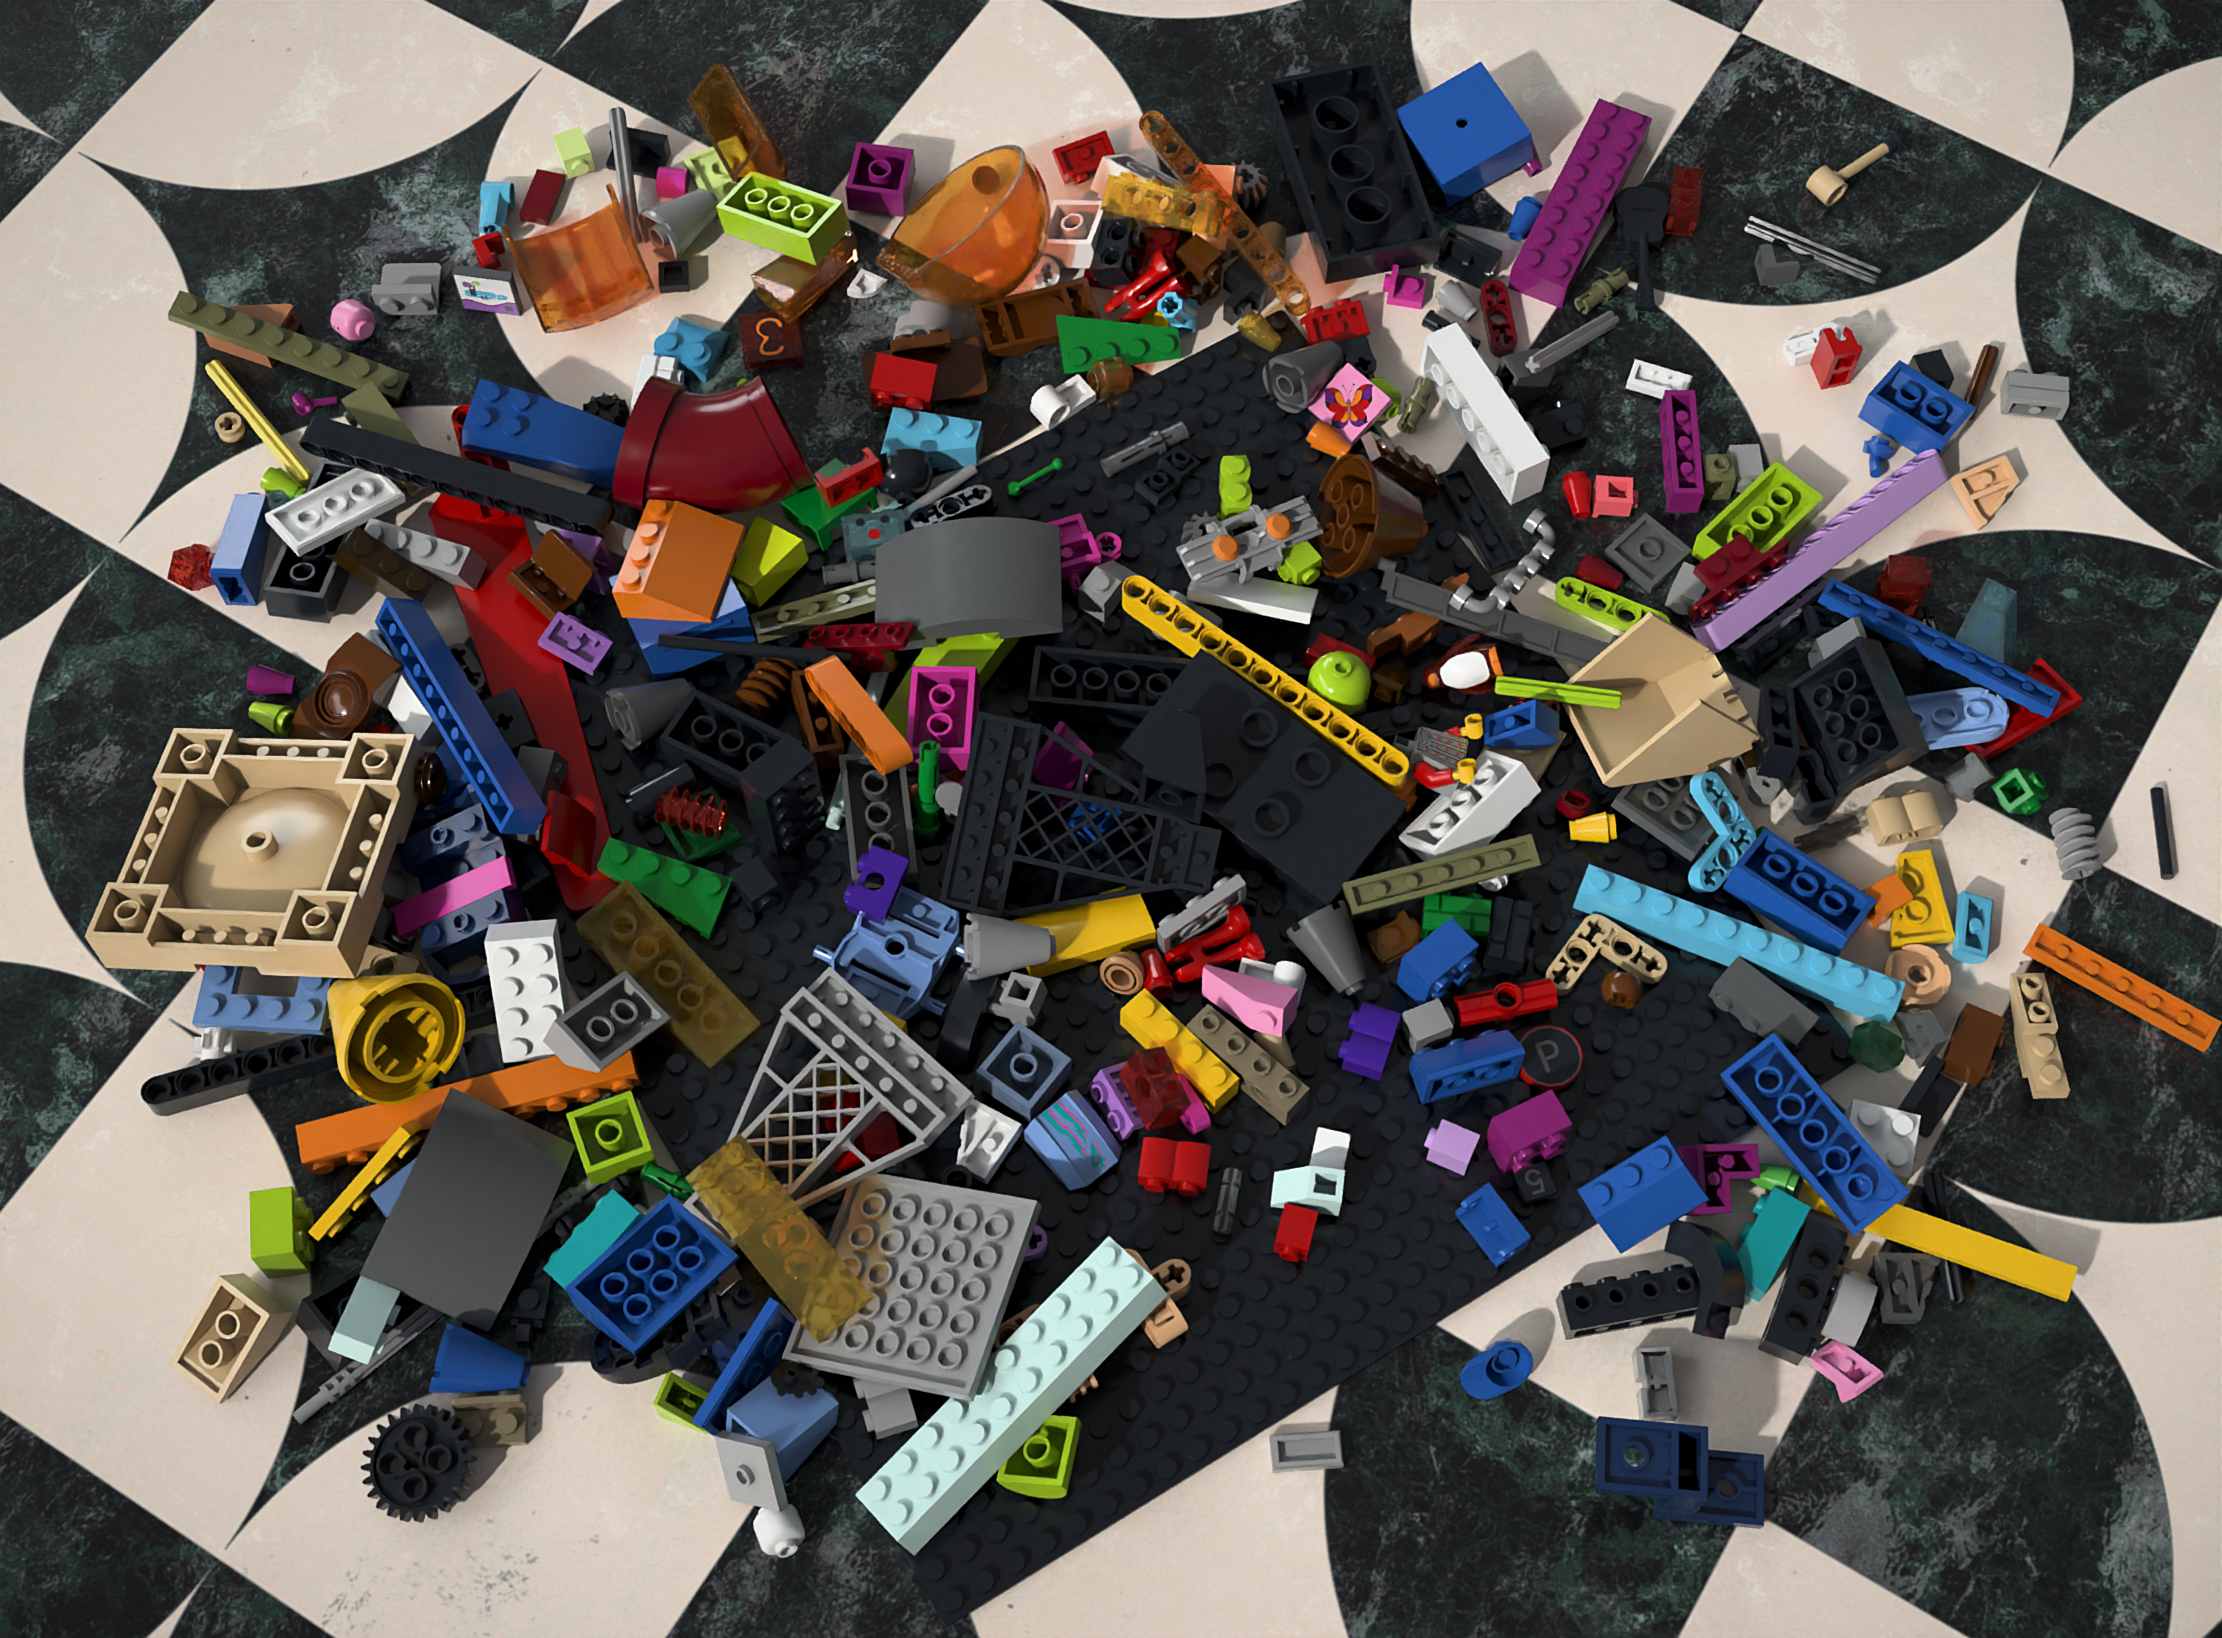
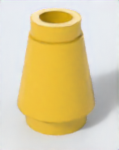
(1594, 828)

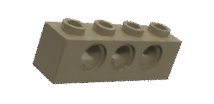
(1258, 1072)

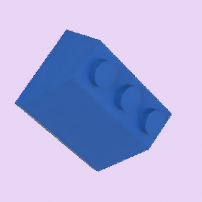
(1915, 410)
(1466, 1065)
(1643, 1194)

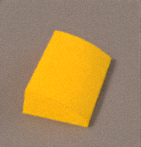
(1092, 931)

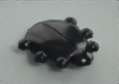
(795, 1379)

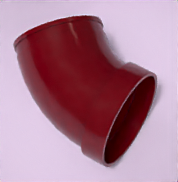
(708, 449)

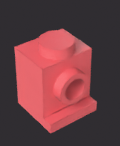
(1613, 496)

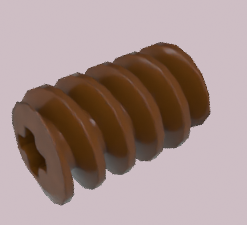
(762, 685)

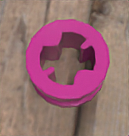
(1109, 538)

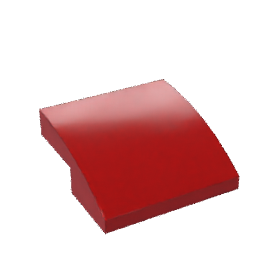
(568, 833)

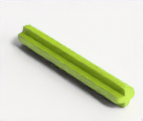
(1558, 691)

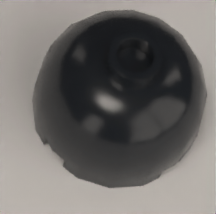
(905, 475)

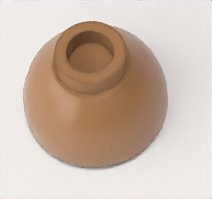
(1123, 972)

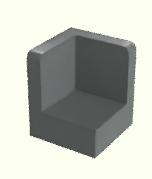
(1773, 269)

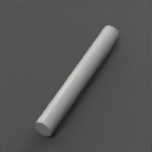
(941, 490)

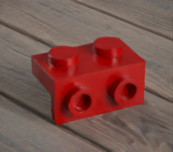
(1082, 157)

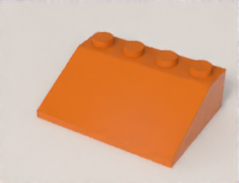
(677, 563)

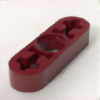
(1503, 308)

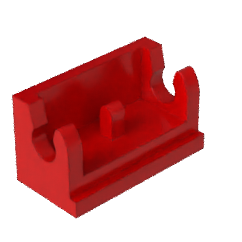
(1835, 359)
(850, 480)

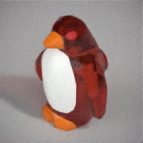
(1466, 667)

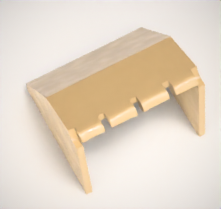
(1670, 707)

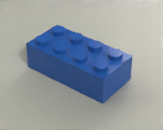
(1798, 894)

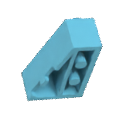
(946, 439)

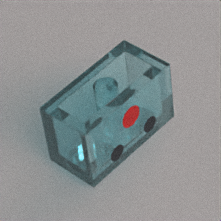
(867, 531)

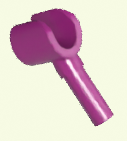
(305, 406)

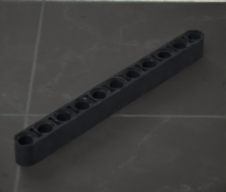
(457, 477)
(278, 1069)

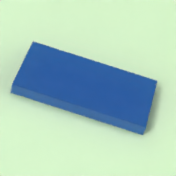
(749, 1365)

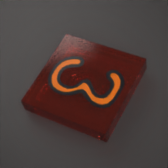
(769, 340)

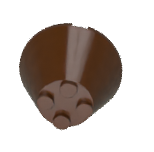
(1364, 518)

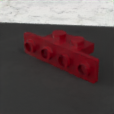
(1732, 570)
(868, 643)

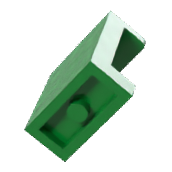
(813, 515)

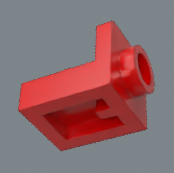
(487, 250)

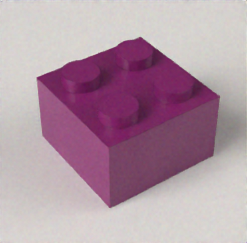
(880, 179)
(1528, 1133)

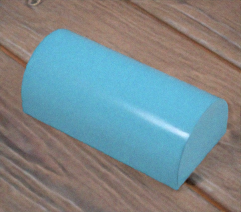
(1972, 928)

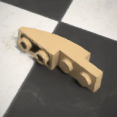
(2035, 1036)

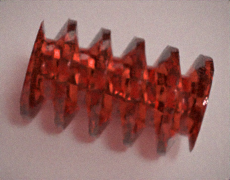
(692, 813)

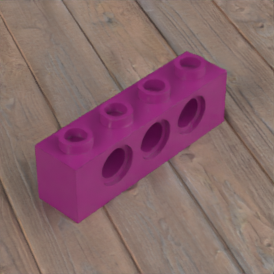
(1681, 451)

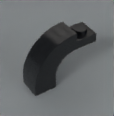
(1718, 1272)

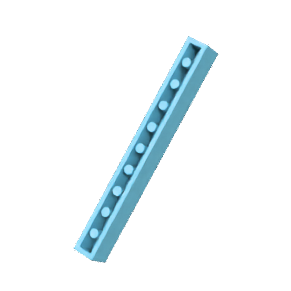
(1726, 938)

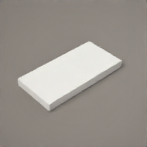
(333, 509)
(1257, 597)

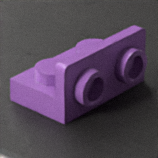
(576, 643)
(1115, 1101)

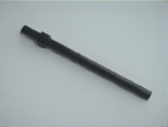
(751, 649)

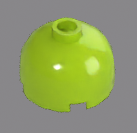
(1341, 681)

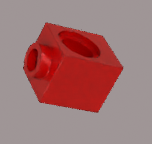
(1295, 1232)

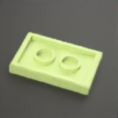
(710, 174)

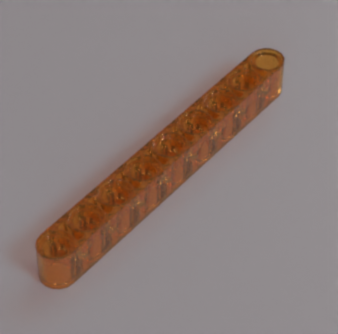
(1235, 221)

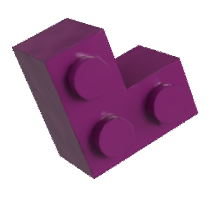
(1715, 1168)

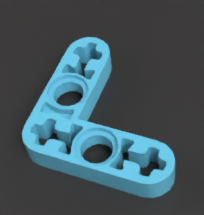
(1734, 828)

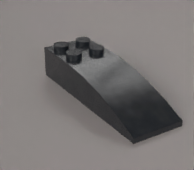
(312, 583)

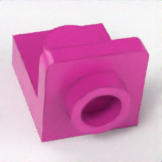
(1403, 289)

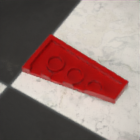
(2024, 722)

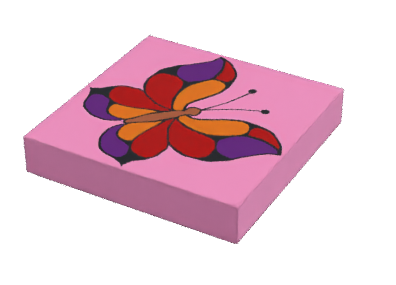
(1350, 404)

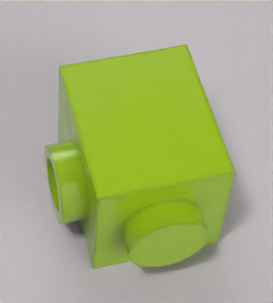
(1300, 564)

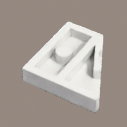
(986, 1140)

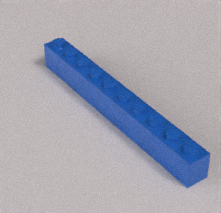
(461, 717)

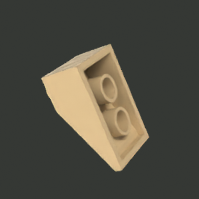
(230, 1335)

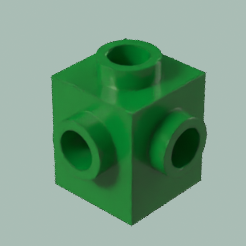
(2021, 791)

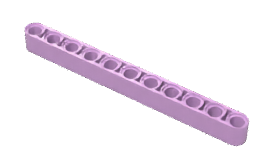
(1824, 549)

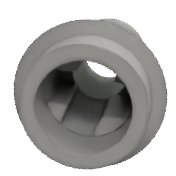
(1456, 300)

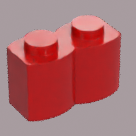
(1174, 1165)

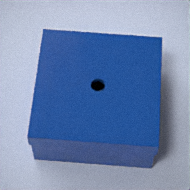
(1465, 134)
(728, 624)

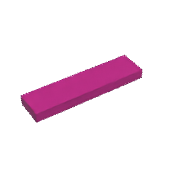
(453, 895)

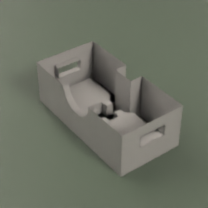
(1658, 1384)

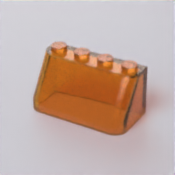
(735, 126)

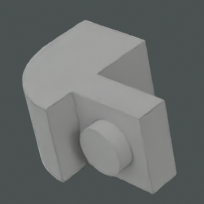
(929, 316)
(1019, 998)
(1849, 1307)

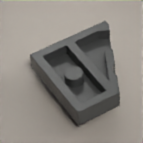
(1903, 1284)

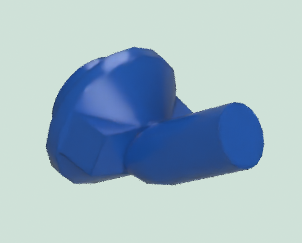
(1877, 449)

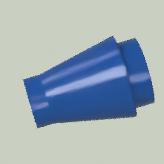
(1524, 217)

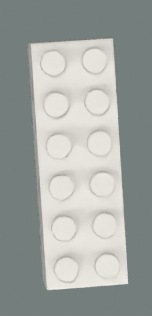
(1484, 413)

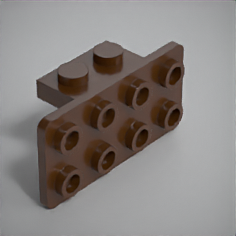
(958, 363)

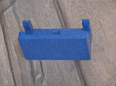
(1493, 1225)

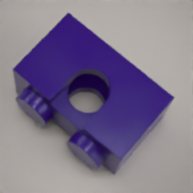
(876, 904)

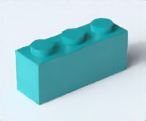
(592, 1237)
(1769, 1239)

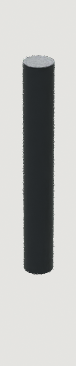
(2162, 833)

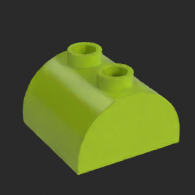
(1044, 1460)

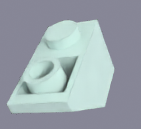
(1309, 1188)

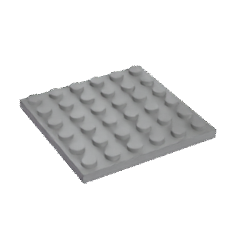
(938, 1283)

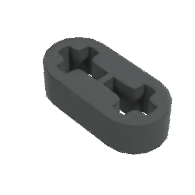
(471, 667)

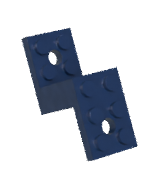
(1679, 1472)

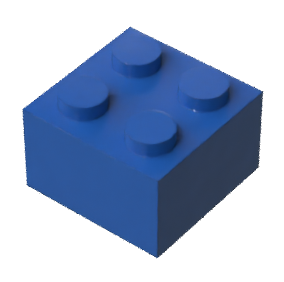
(1438, 963)

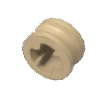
(237, 430)

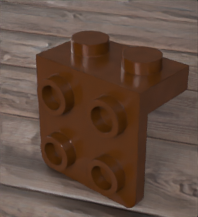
(553, 575)

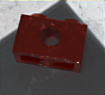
(1684, 201)
(1903, 582)
(1155, 1088)

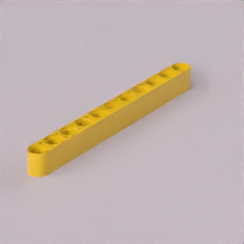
(1257, 668)

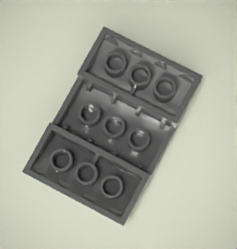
(971, 579)
(469, 1210)

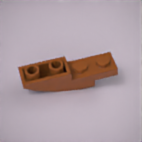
(1410, 630)

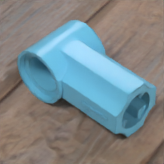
(495, 201)
(1179, 312)

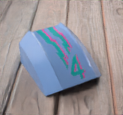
(1073, 1141)

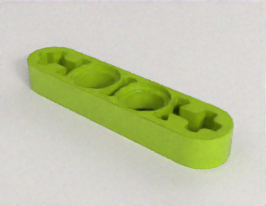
(1608, 615)

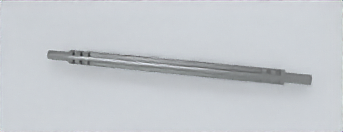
(418, 1321)

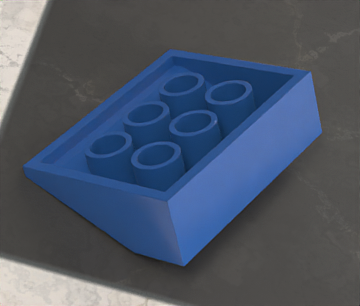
(650, 1275)

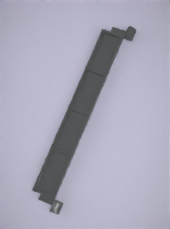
(1496, 623)

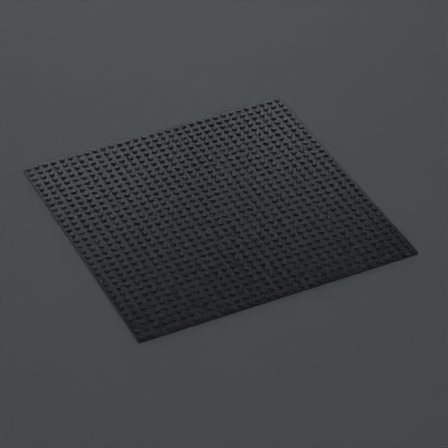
(1397, 1256)

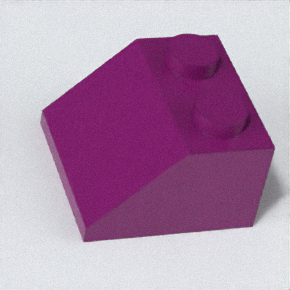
(1060, 767)

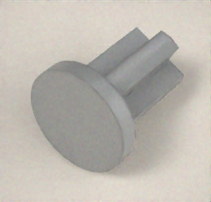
(948, 792)

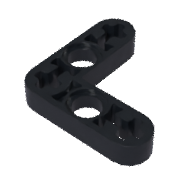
(968, 496)

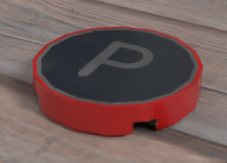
(1551, 1057)

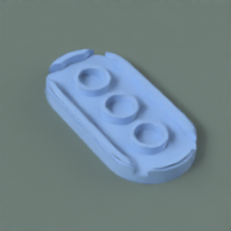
(1959, 716)

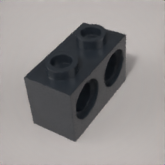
(1118, 252)

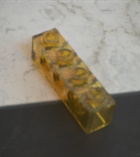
(1204, 221)

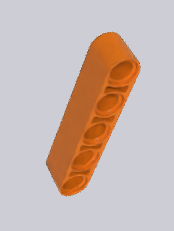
(858, 715)

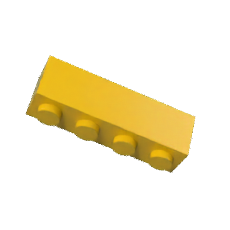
(1157, 1027)

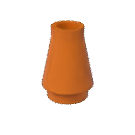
(1328, 440)

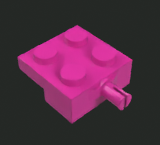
(1078, 550)

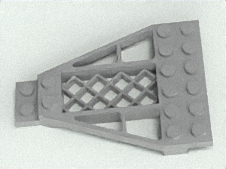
(881, 1063)

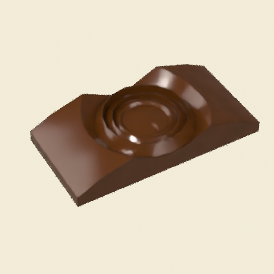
(1029, 318)
(348, 694)

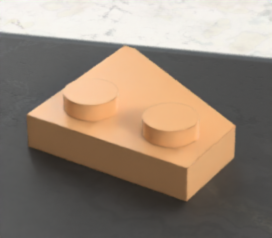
(1984, 489)

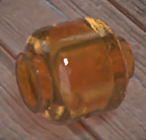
(1110, 377)

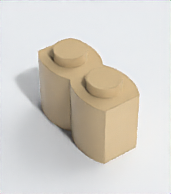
(1904, 818)

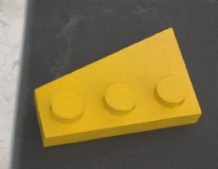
(1926, 916)

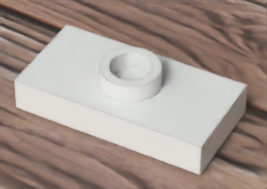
(1656, 379)

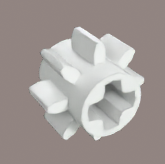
(214, 1044)

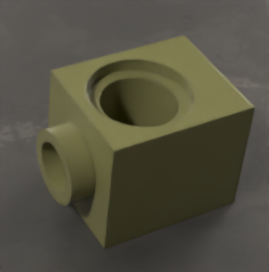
(1718, 476)

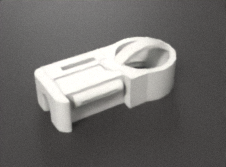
(1802, 348)

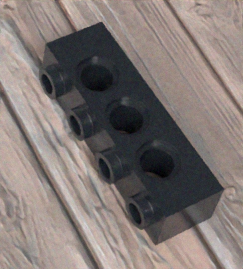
(1779, 1336)

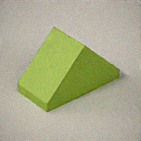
(679, 1401)

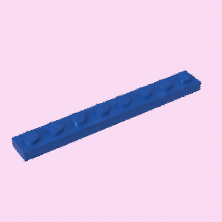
(1940, 648)

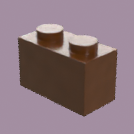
(1201, 267)
(1972, 1045)

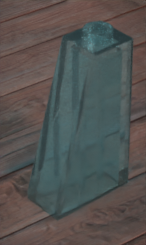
(1992, 623)

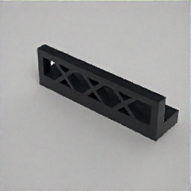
(1782, 632)

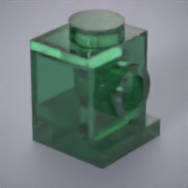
(1875, 1047)

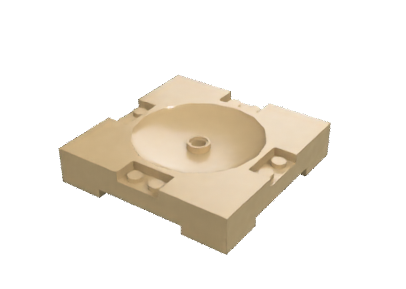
(260, 854)

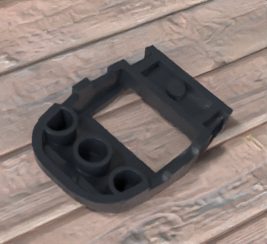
(620, 1366)

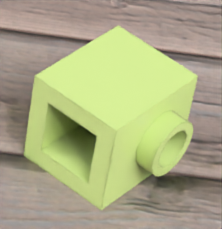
(573, 152)

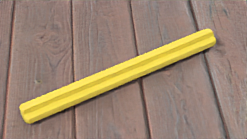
(259, 422)

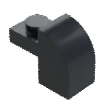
(1246, 289)

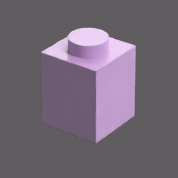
(1451, 1146)

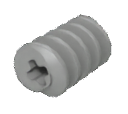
(2074, 843)

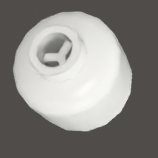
(779, 1531)

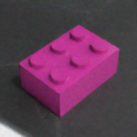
(943, 711)

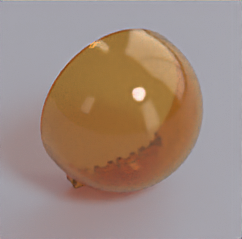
(973, 231)

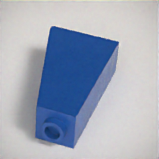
(242, 550)

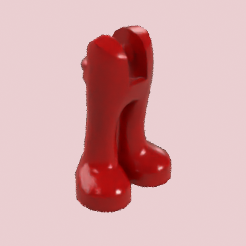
(1161, 267)
(1235, 927)

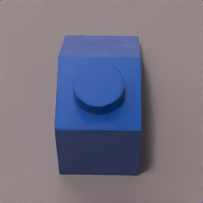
(1522, 727)

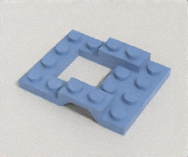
(222, 1007)

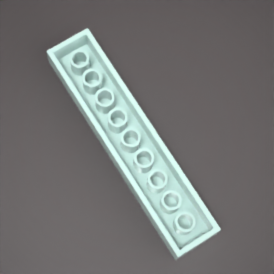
(1015, 1396)

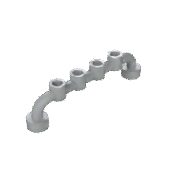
(1515, 578)

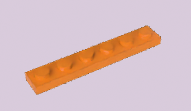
(2122, 987)

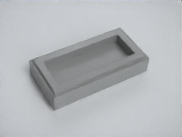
(1306, 1451)

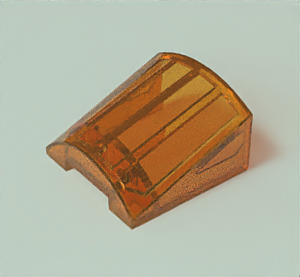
(582, 270)

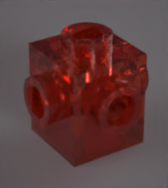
(192, 567)

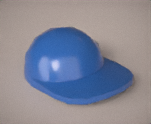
(1497, 1369)

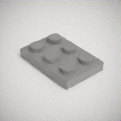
(1201, 913)

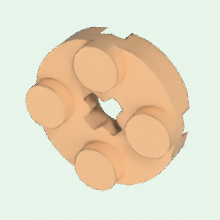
(1930, 967)

